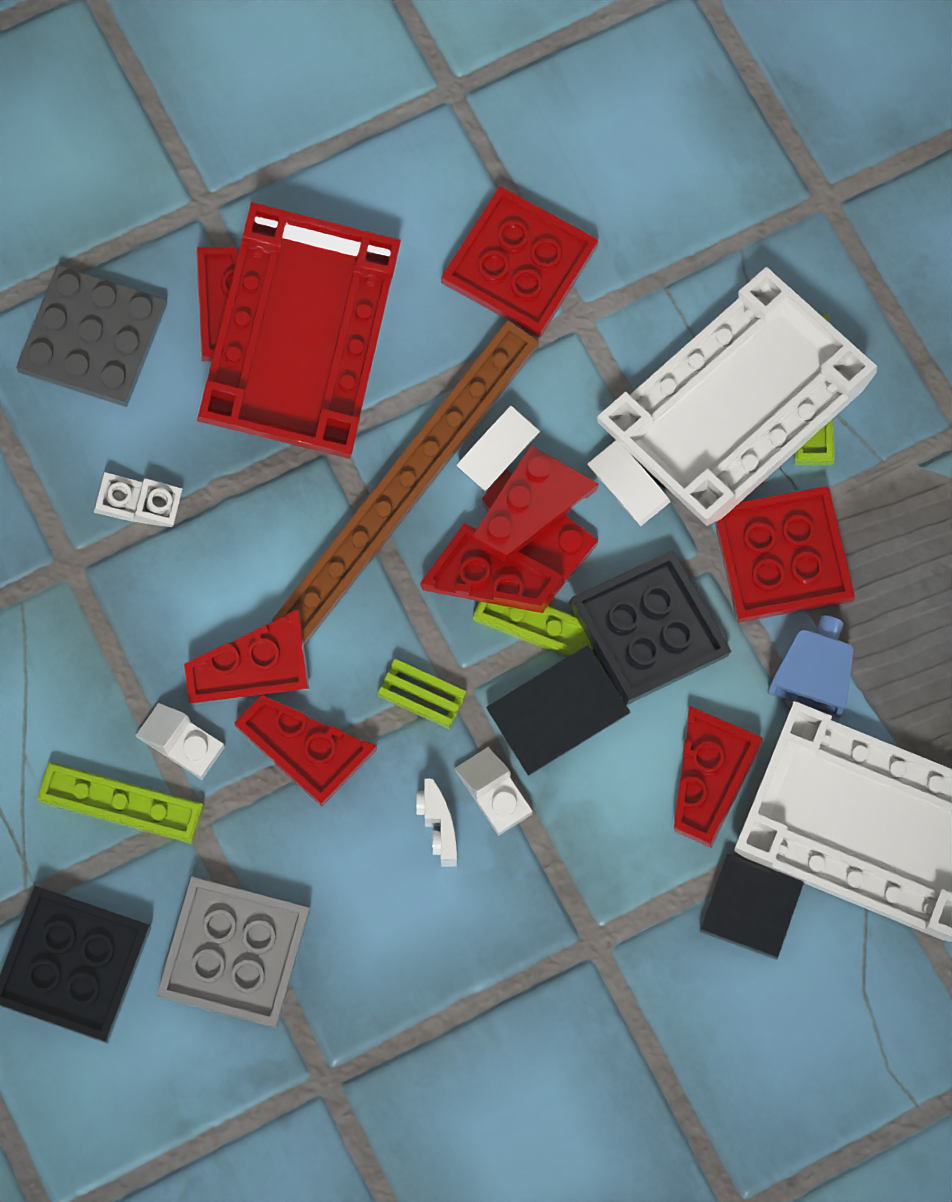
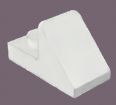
(180, 740)
(493, 790)

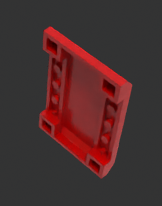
(299, 330)

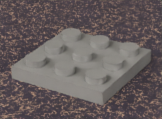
(233, 952)

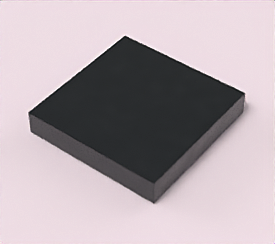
(752, 906)

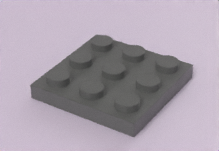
(92, 336)

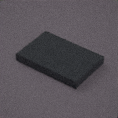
(558, 710)

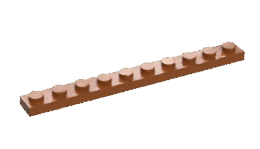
(409, 478)

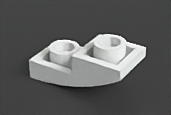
(498, 448)
(628, 483)
(138, 501)
(436, 814)

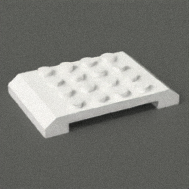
(739, 398)
(856, 821)

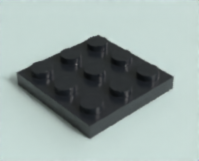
(649, 627)
(71, 964)

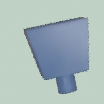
(816, 669)

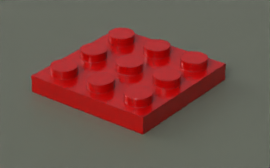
(519, 261)
(784, 555)

